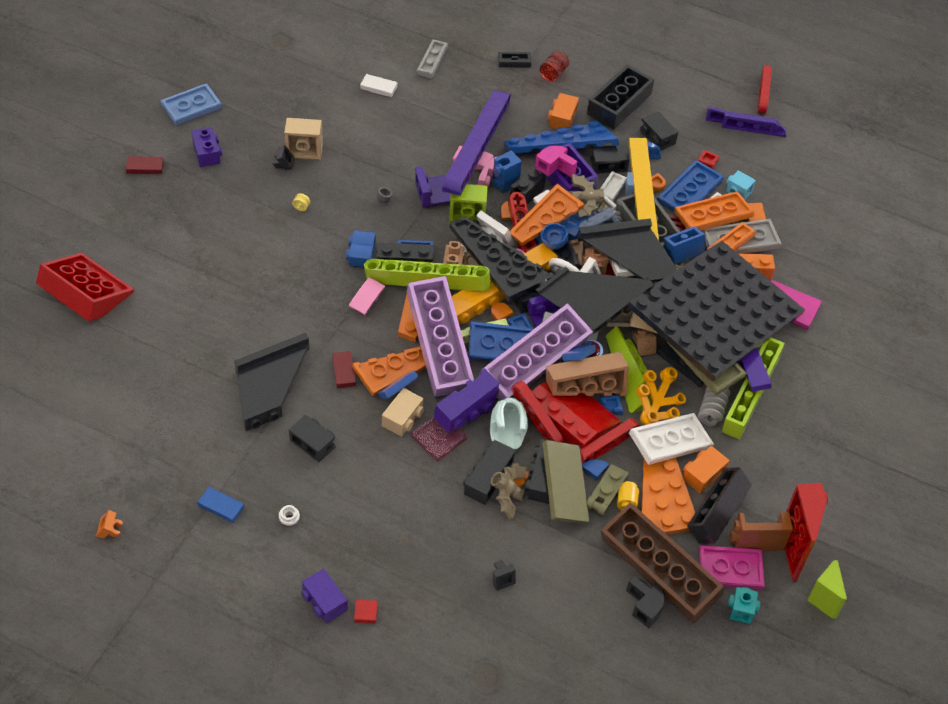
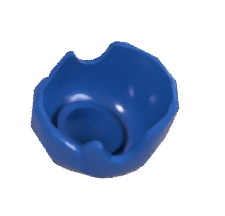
(554, 236)

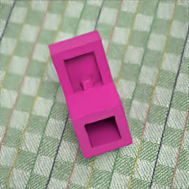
(555, 158)

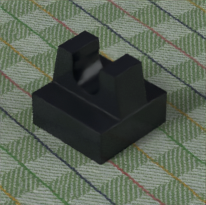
(284, 158)
(503, 575)

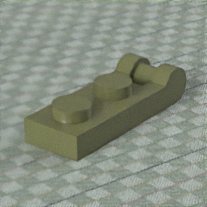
(607, 489)

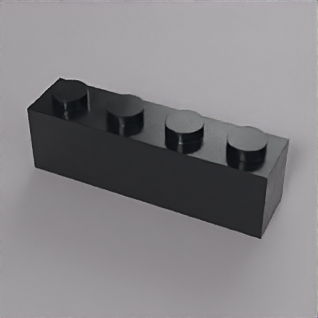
(719, 505)

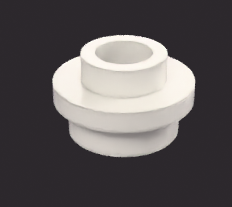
(289, 510)

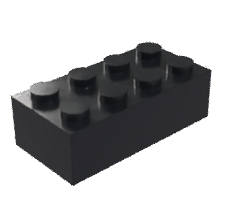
(620, 96)

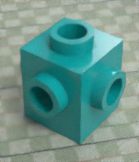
(743, 605)

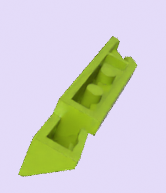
(636, 367)

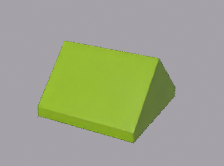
(829, 591)

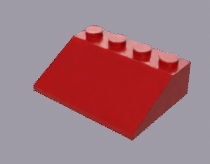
(83, 285)
(576, 417)
(806, 514)

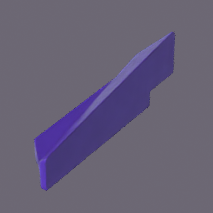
(746, 122)

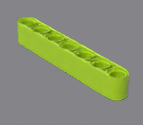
(404, 272)

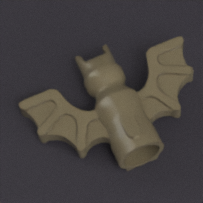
(588, 196)
(508, 488)

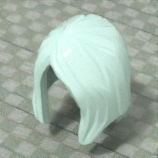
(508, 422)

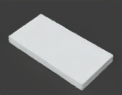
(670, 438)

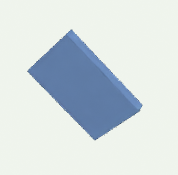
(191, 104)

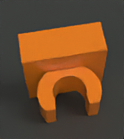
(106, 525)

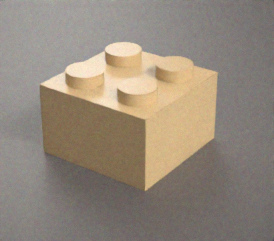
(304, 138)

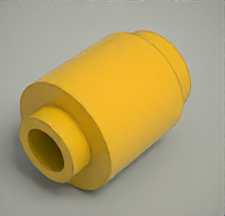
(628, 493)

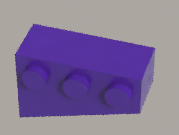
(467, 404)

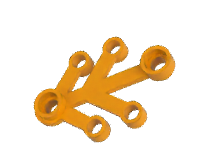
(650, 413)

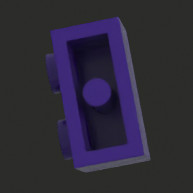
(206, 147)
(324, 596)

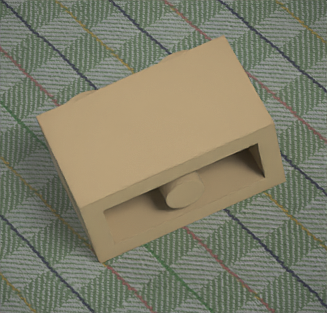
(402, 412)

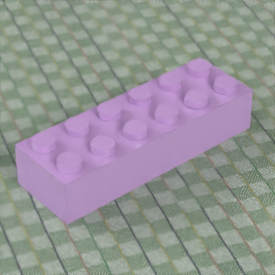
(439, 335)
(538, 349)

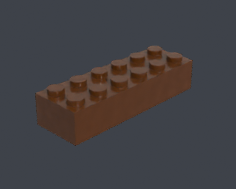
(662, 562)

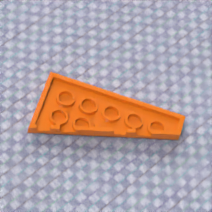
(666, 497)

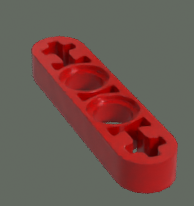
(764, 89)
(522, 208)
(536, 412)
(608, 441)

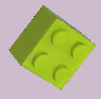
(469, 203)

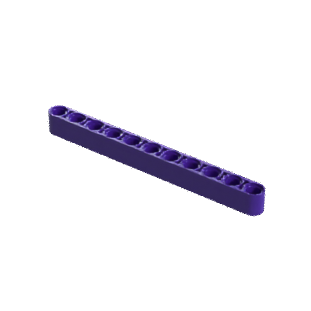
(476, 143)

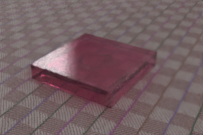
(436, 440)

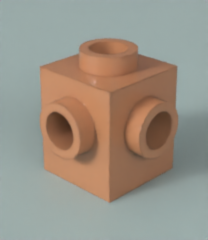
(601, 259)

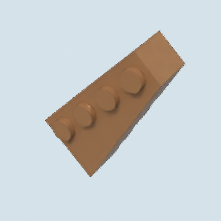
(590, 375)

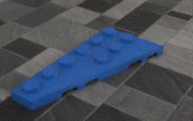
(578, 136)

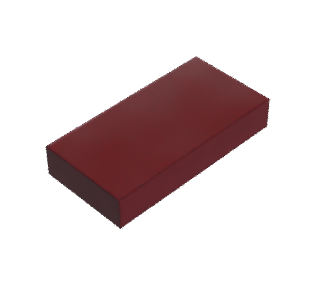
(144, 165)
(343, 369)

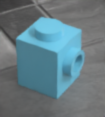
(741, 183)

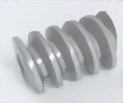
(713, 407)

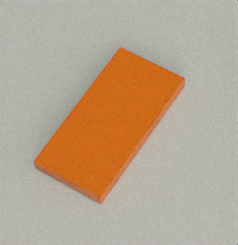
(714, 211)

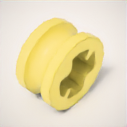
(301, 202)

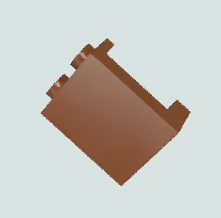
(761, 535)

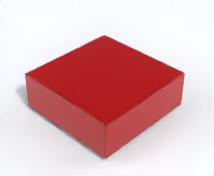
(708, 159)
(365, 611)

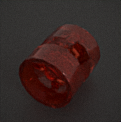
(554, 65)

